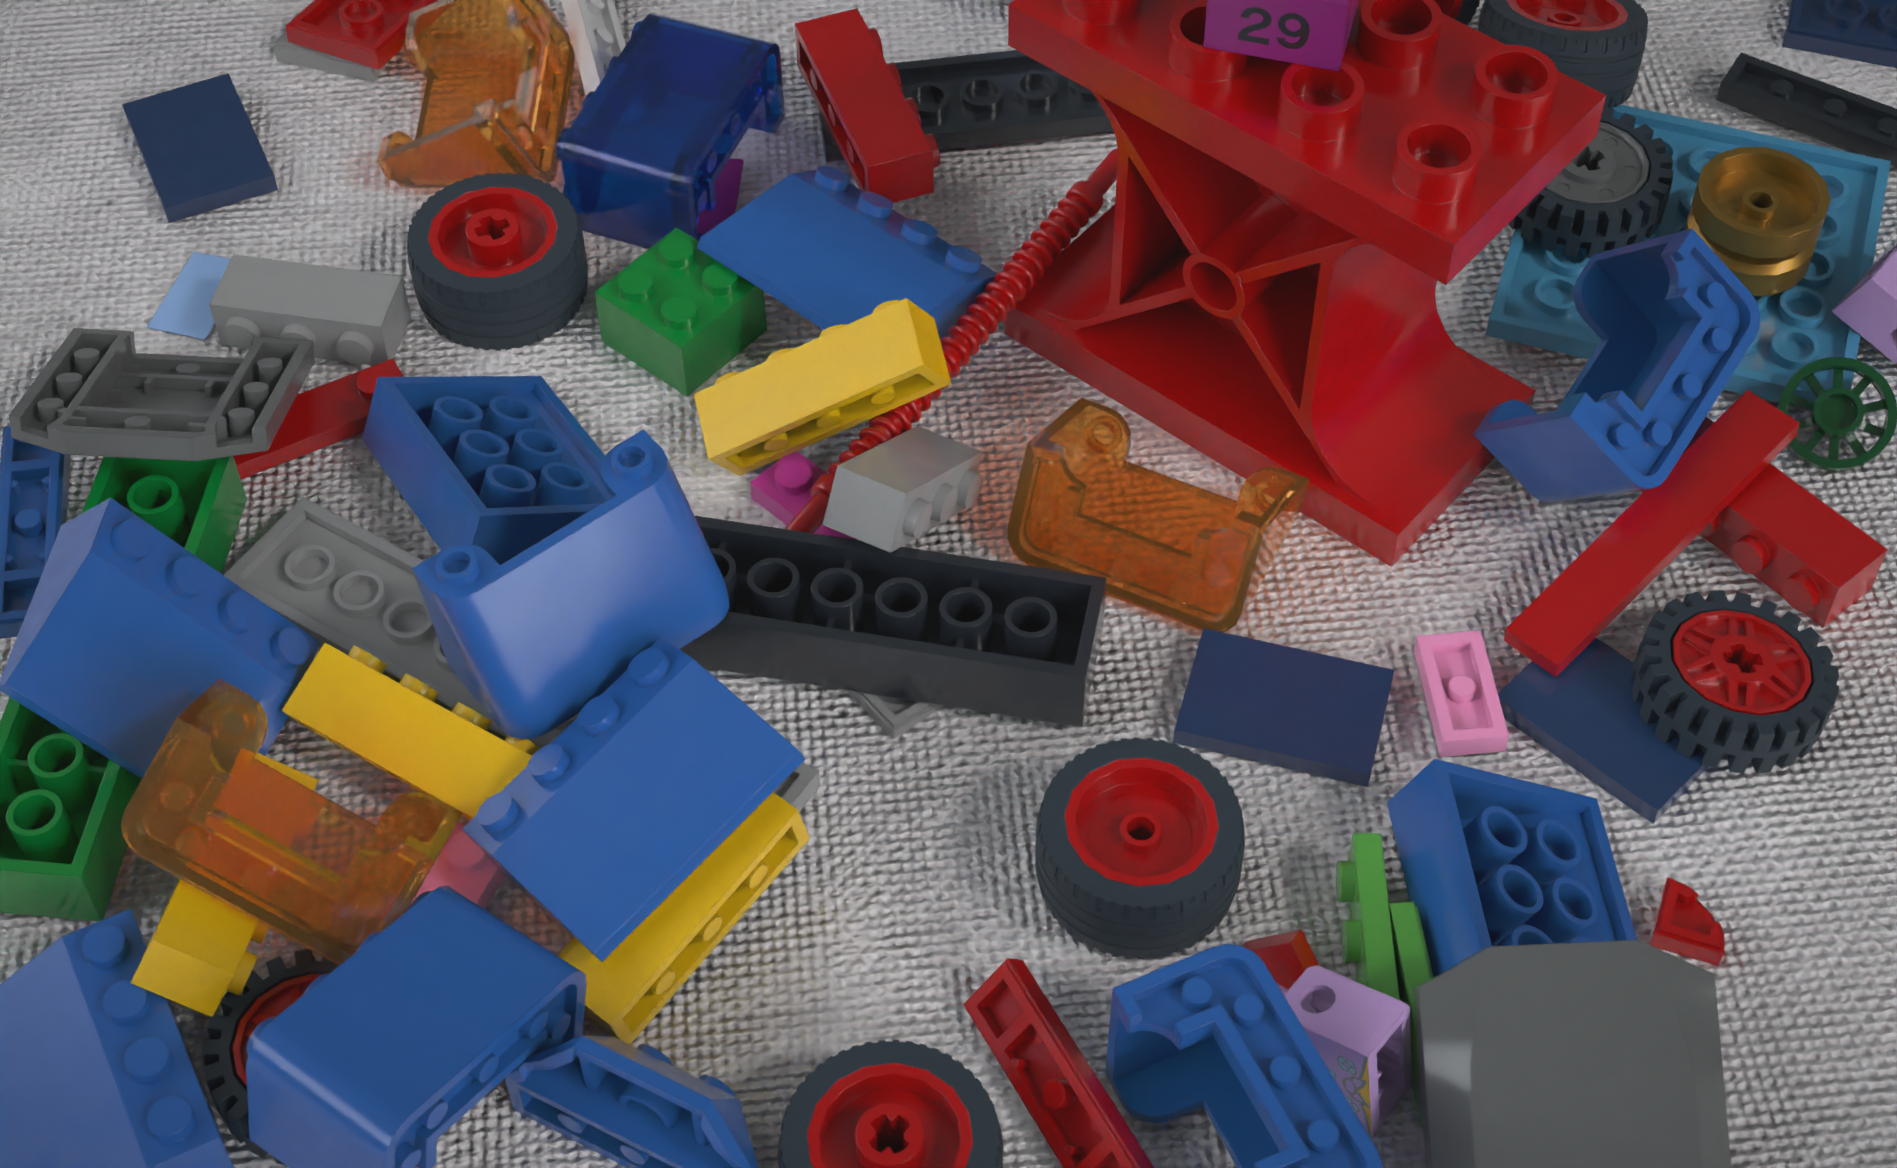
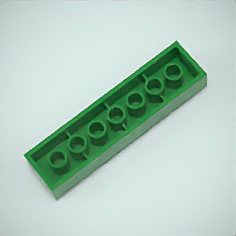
(57, 793)

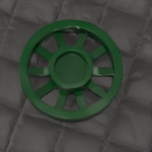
(1840, 413)

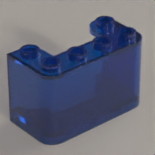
(666, 127)

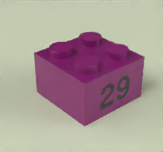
(1282, 30)

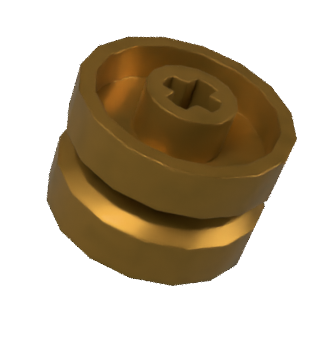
(1760, 215)

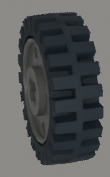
(1605, 194)

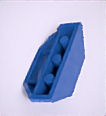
(632, 1105)

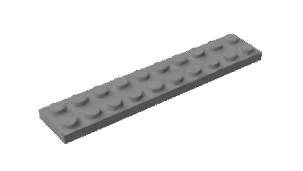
(363, 593)

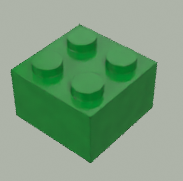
(679, 312)

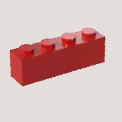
(866, 106)
(1795, 544)

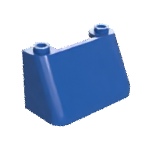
(580, 603)

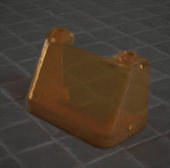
(490, 95)
(1144, 531)
(272, 842)

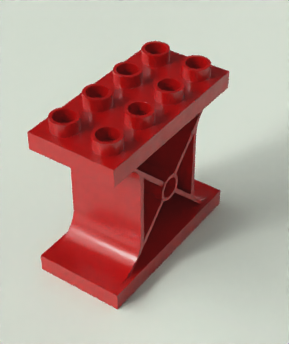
(1291, 239)

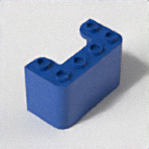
(1669, 344)
(406, 1037)
(1229, 1042)

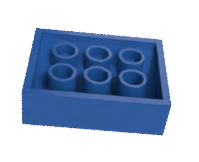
(844, 253)
(484, 458)
(137, 632)
(632, 796)
(1504, 863)
(97, 1063)

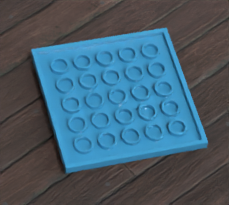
(1796, 325)

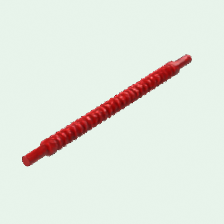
(981, 319)

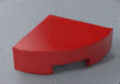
(1686, 925)
(1284, 955)

